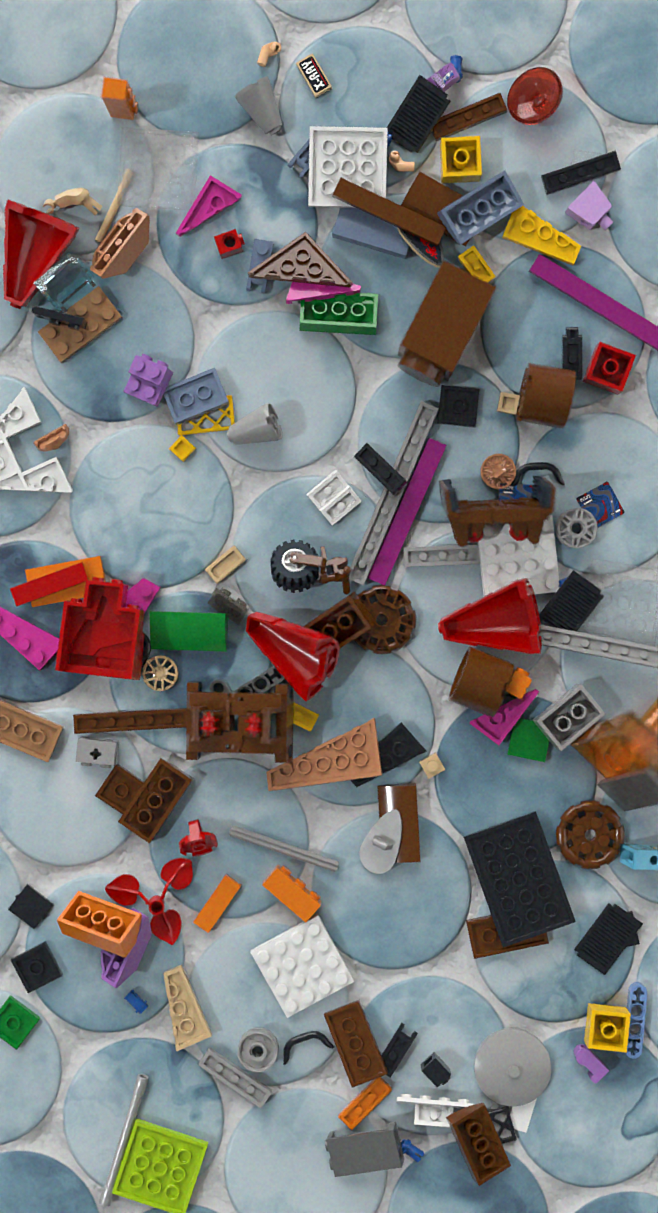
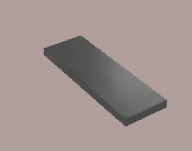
(632, 789)

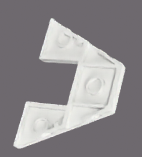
(43, 477)

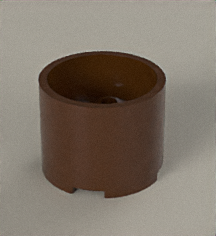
(546, 395)
(481, 682)

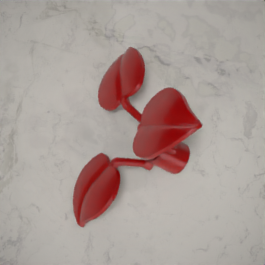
(163, 924)

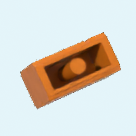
(519, 682)

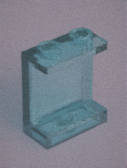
(64, 281)

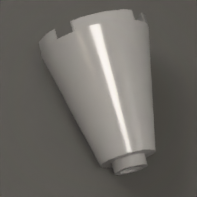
(261, 105)
(256, 427)

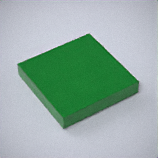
(528, 741)
(16, 1022)

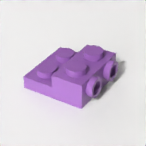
(148, 379)

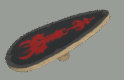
(427, 251)

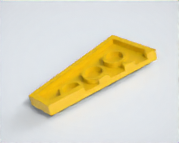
(536, 234)

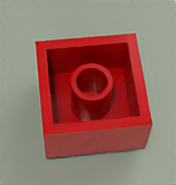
(609, 368)

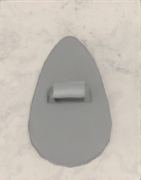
(382, 843)

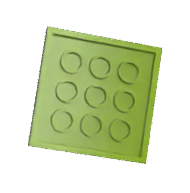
(160, 1167)

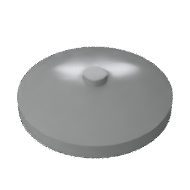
(512, 1067)

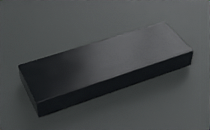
(380, 469)

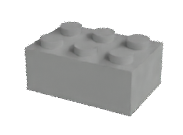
(569, 717)

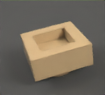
(508, 403)
(432, 765)

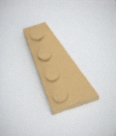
(184, 1009)

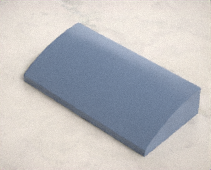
(481, 208)
(370, 232)

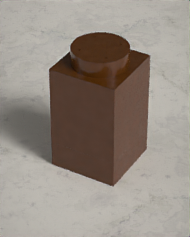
(443, 324)

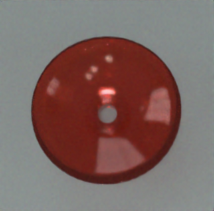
(528, 90)

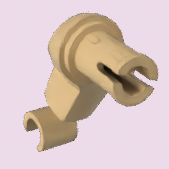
(74, 196)

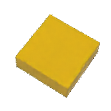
(182, 448)

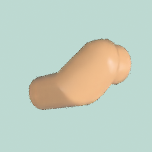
(268, 51)
(398, 164)

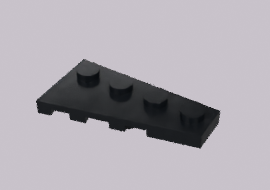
(395, 749)

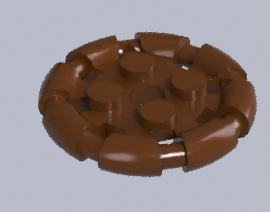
(393, 623)
(596, 844)

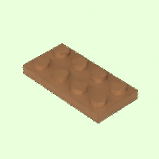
(97, 312)
(28, 731)

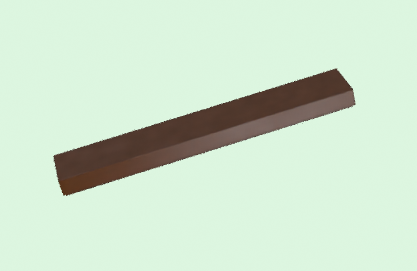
(389, 211)
(130, 720)

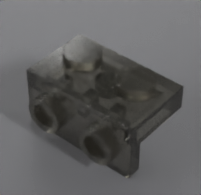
(225, 603)

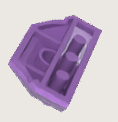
(117, 968)

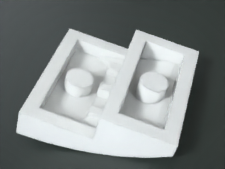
(333, 497)

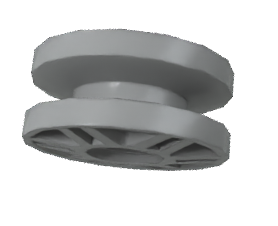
(564, 528)
(258, 1061)

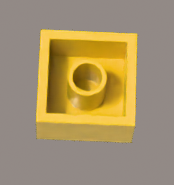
(460, 159)
(607, 1027)

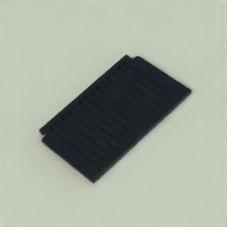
(418, 114)
(571, 603)
(607, 937)

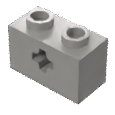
(106, 747)

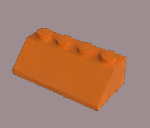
(100, 923)

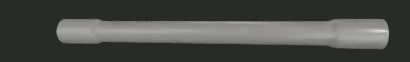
(138, 1092)

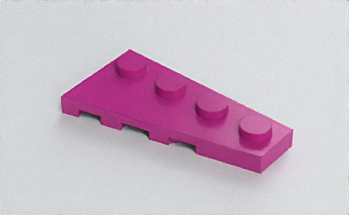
(29, 640)

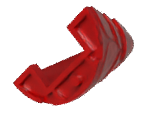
(31, 247)
(498, 620)
(296, 652)

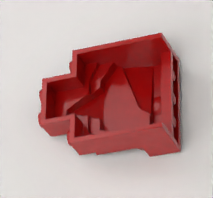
(101, 633)

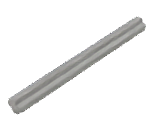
(284, 848)

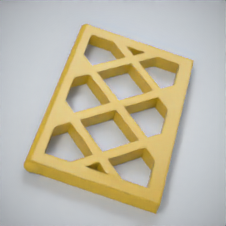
(216, 427)

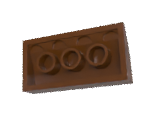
(428, 198)
(404, 799)
(155, 800)
(478, 1142)

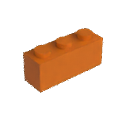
(119, 98)
(292, 892)

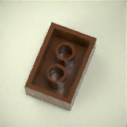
(343, 620)

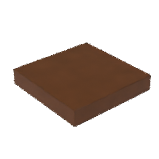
(119, 788)

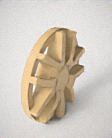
(160, 673)

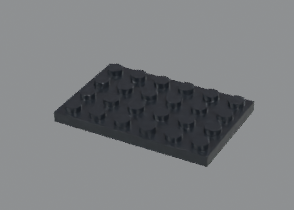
(519, 879)

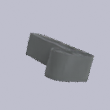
(251, 685)

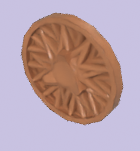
(497, 470)

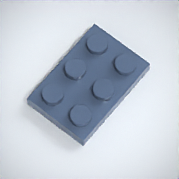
(195, 396)

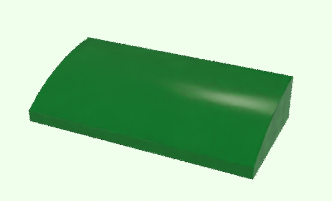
(341, 314)
(188, 631)

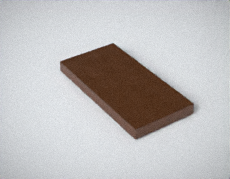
(486, 941)
(355, 1043)

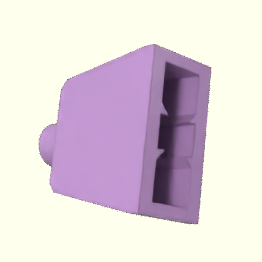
(591, 208)

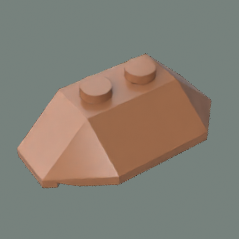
(122, 245)

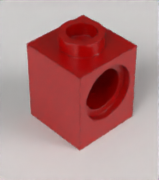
(221, 240)

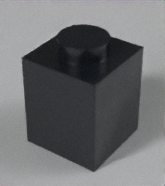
(436, 1070)

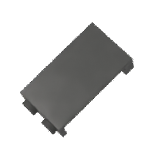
(365, 1151)

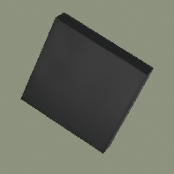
(458, 406)
(36, 967)

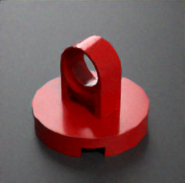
(197, 842)

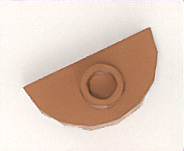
(53, 439)

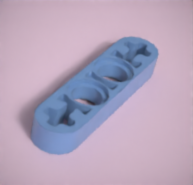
(638, 1019)

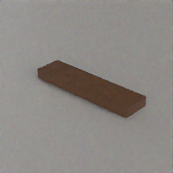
(469, 116)

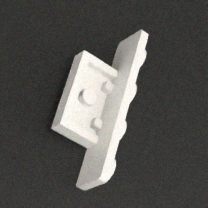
(432, 1112)

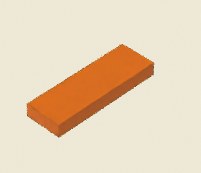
(217, 903)
(365, 1102)

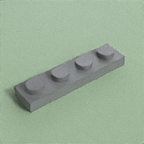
(441, 555)
(235, 1077)

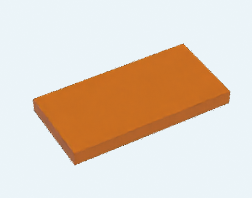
(93, 568)

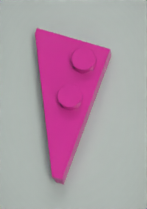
(211, 200)
(309, 292)
(500, 725)

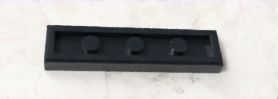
(580, 172)

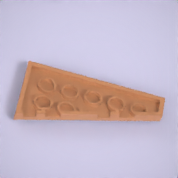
(340, 759)

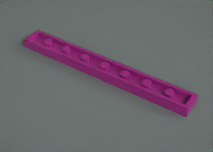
(595, 300)
(406, 511)

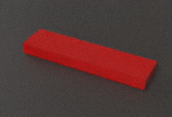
(49, 584)

